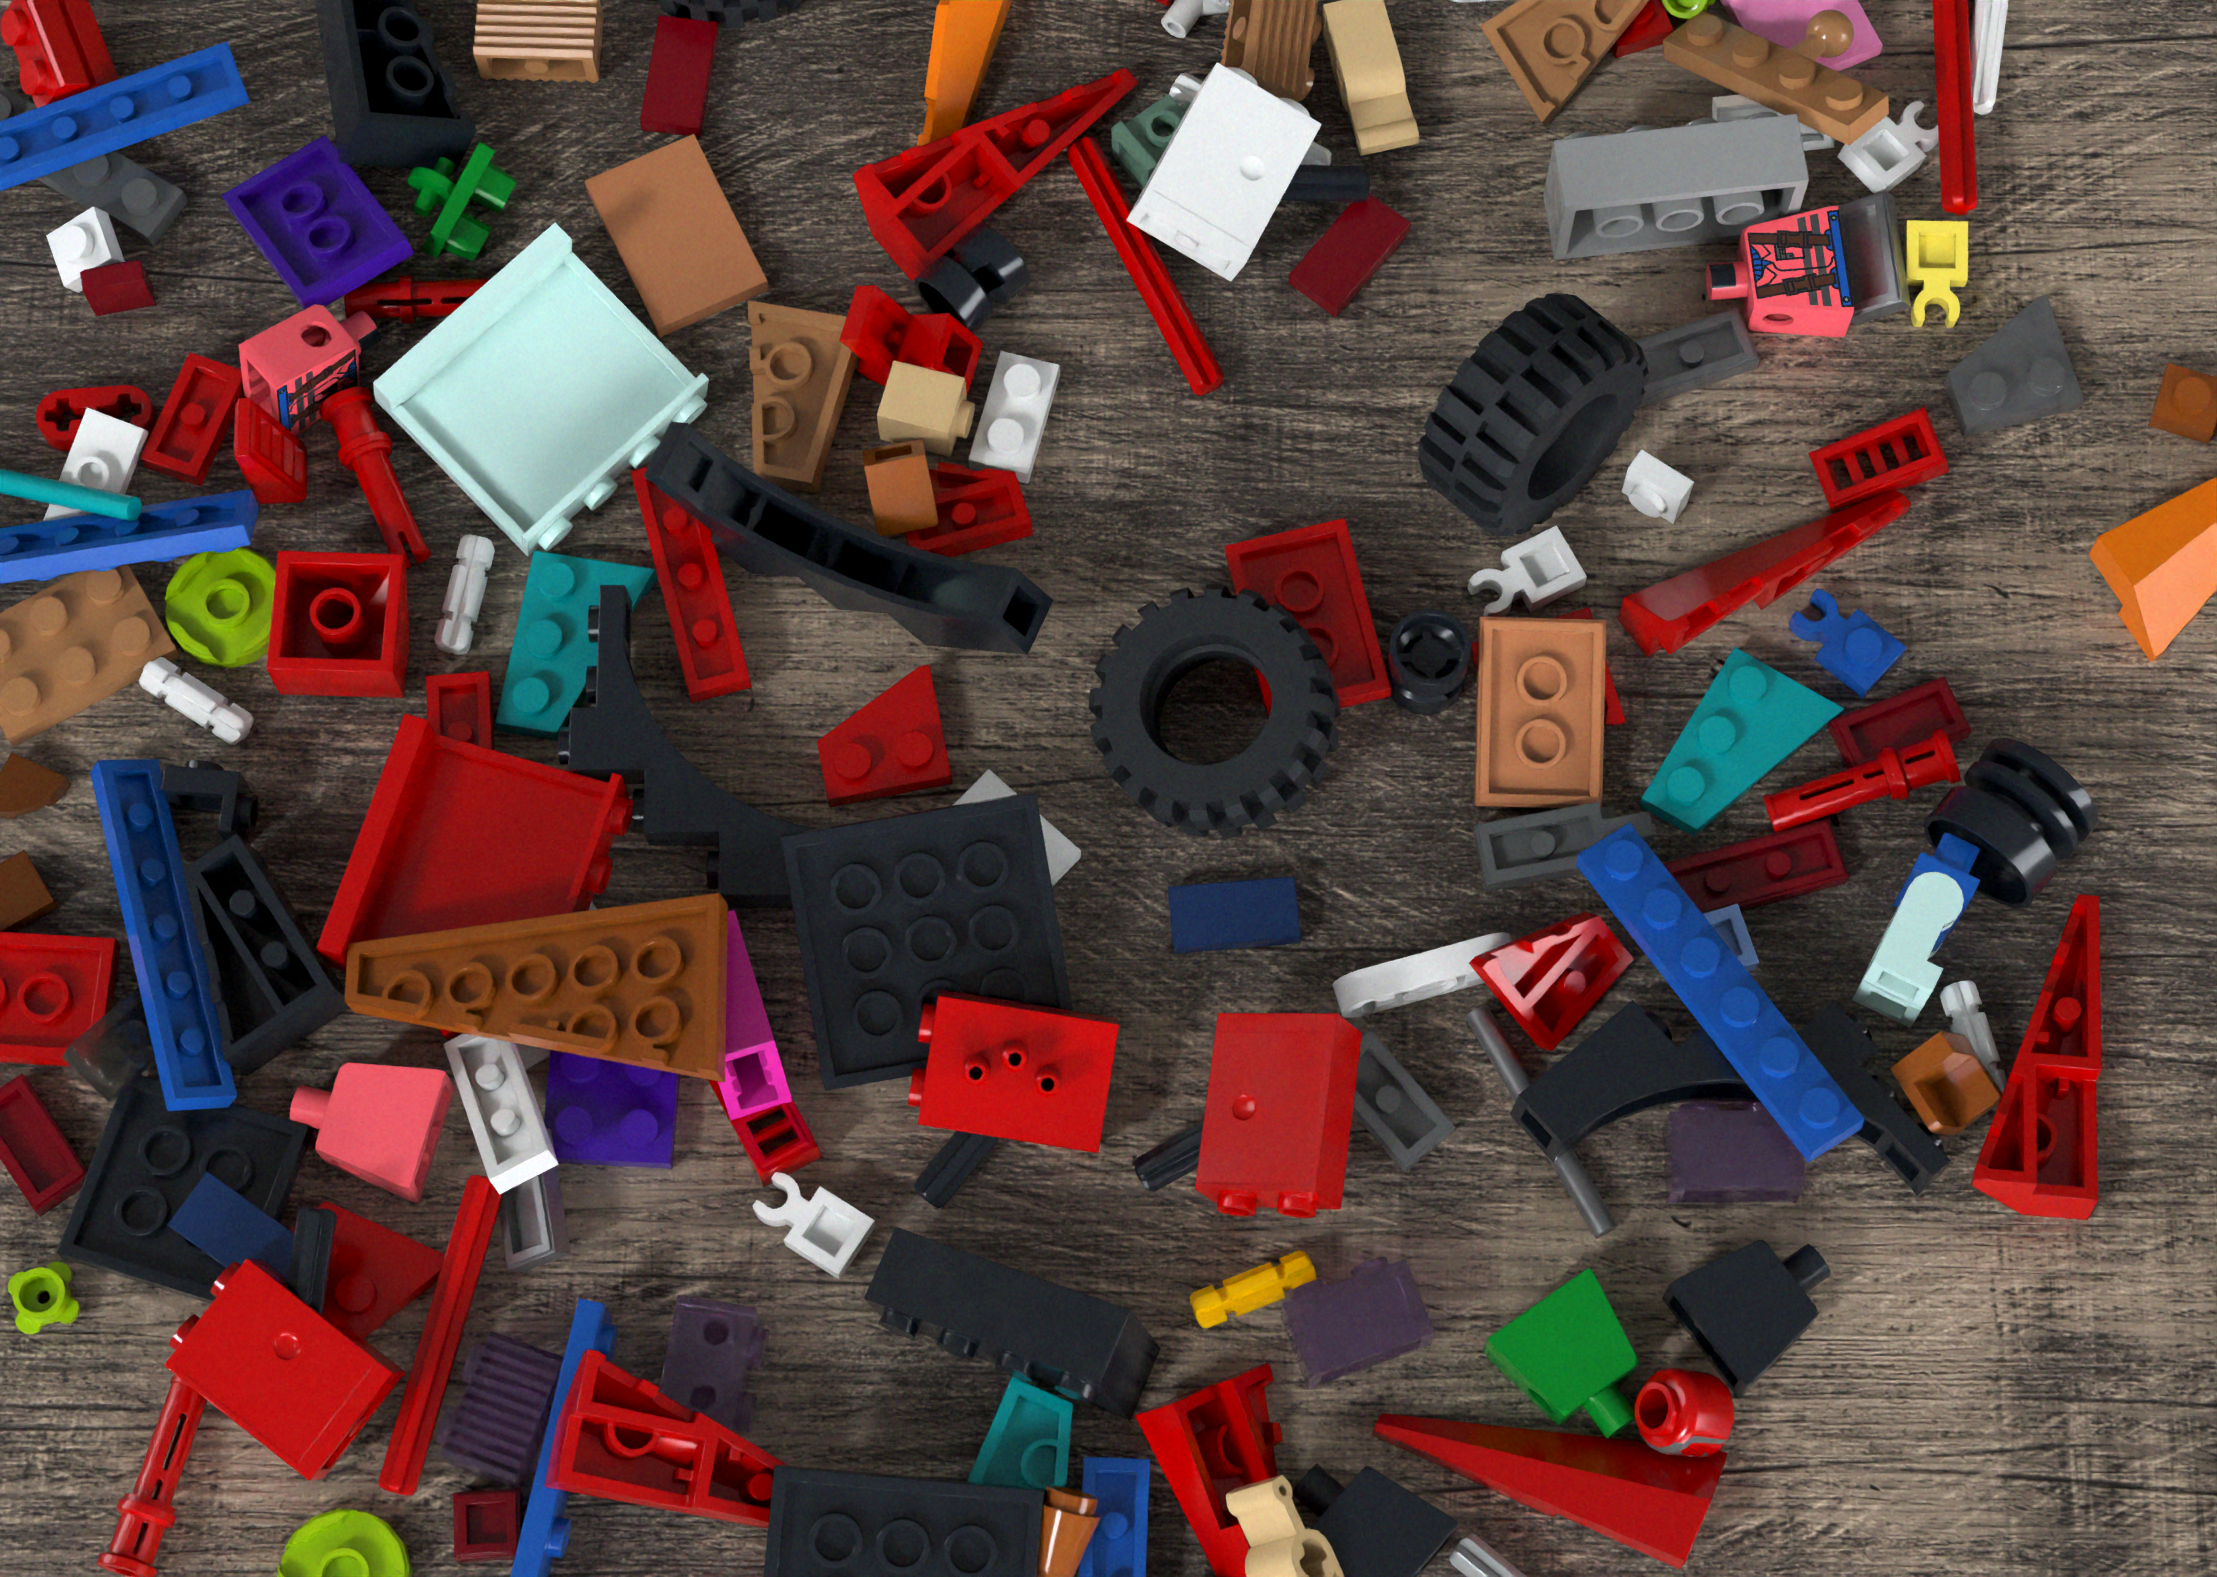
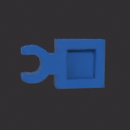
(1853, 649)

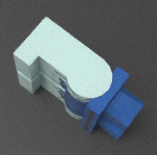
(1926, 911)

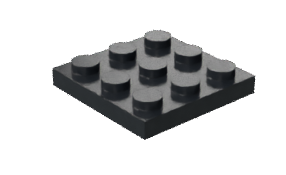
(151, 1166)

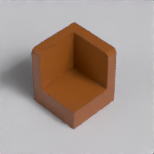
(900, 487)
(1947, 1083)

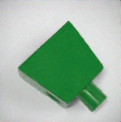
(1569, 1356)

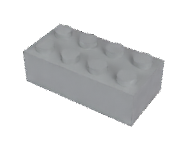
(1672, 184)

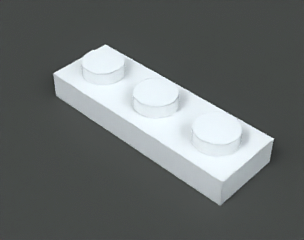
(500, 1109)

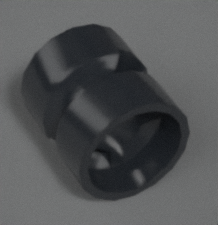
(977, 275)
(1428, 661)

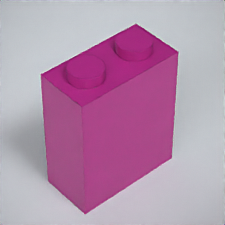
(752, 1060)

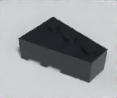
(259, 957)

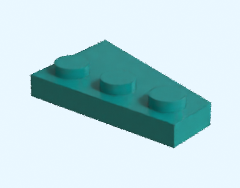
(553, 642)
(1733, 740)
(1026, 1440)

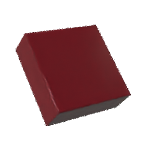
(117, 287)
(487, 1524)

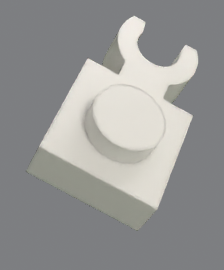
(1890, 150)
(1535, 570)
(822, 1230)

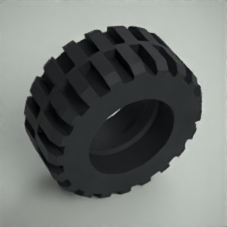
(1532, 414)
(1172, 645)

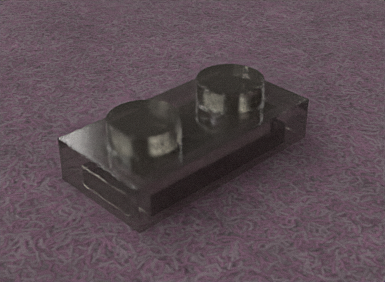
(114, 1048)

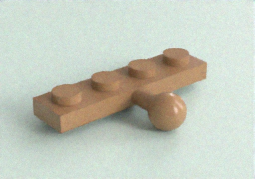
(1783, 77)

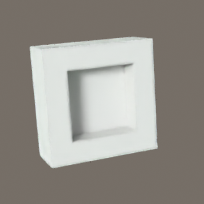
(84, 244)
(1656, 488)

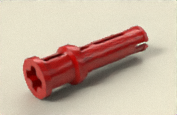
(367, 453)
(1890, 774)
(155, 1514)

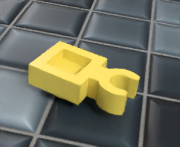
(1936, 261)

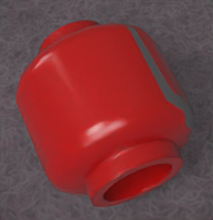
(1684, 1412)

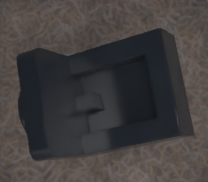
(210, 788)

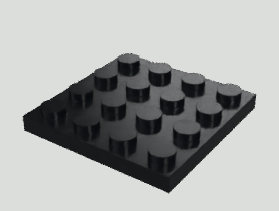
(914, 909)
(899, 1526)

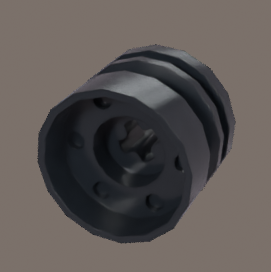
(2019, 815)

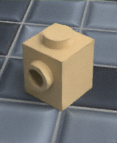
(925, 407)

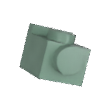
(1138, 142)

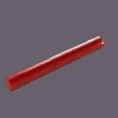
(1955, 106)
(1145, 267)
(440, 1337)

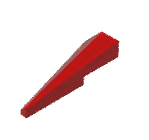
(944, 188)
(1697, 600)
(2045, 1126)
(1208, 1448)
(645, 1449)
(1598, 1482)

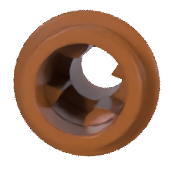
(1065, 1530)

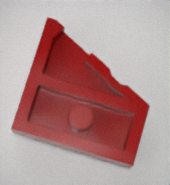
(972, 511)
(887, 745)
(1554, 975)
(374, 1271)

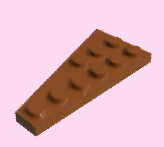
(593, 983)

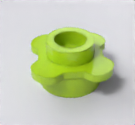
(27, 1287)

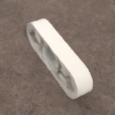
(1413, 977)

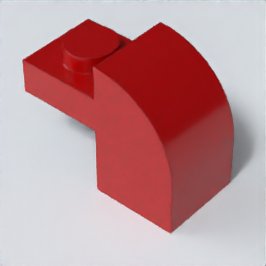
(885, 332)

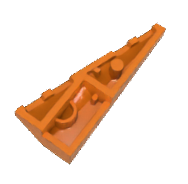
(958, 61)
(2162, 566)

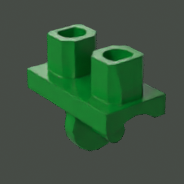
(478, 181)

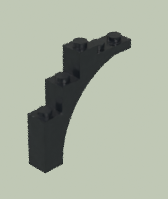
(853, 569)
(676, 799)
(1637, 1068)

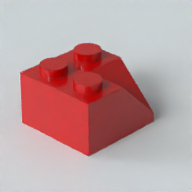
(339, 625)

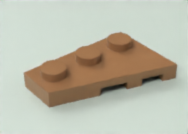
(1556, 45)
(798, 391)

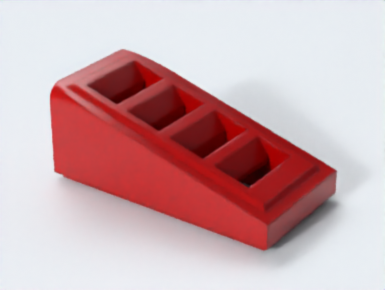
(1892, 432)
(269, 455)
(782, 1159)

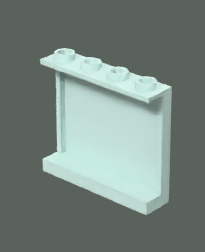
(540, 393)

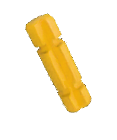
(1251, 1289)

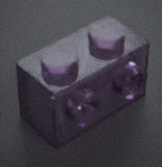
(713, 1360)

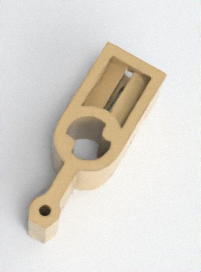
(1369, 74)
(1277, 1534)

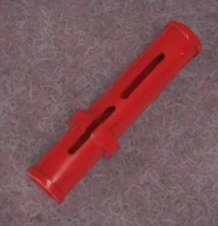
(370, 296)

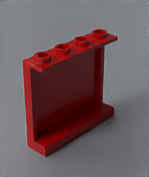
(471, 842)

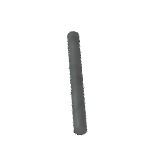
(1516, 1081)

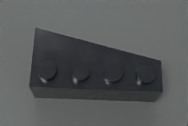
(388, 86)
(1013, 1321)

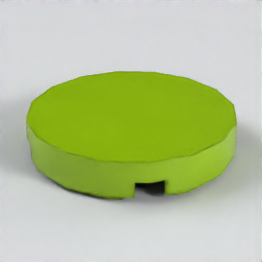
(222, 607)
(345, 1546)

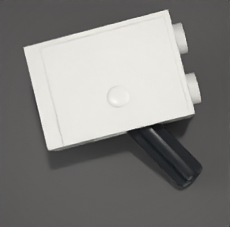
(1230, 170)

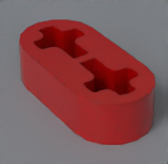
(104, 399)

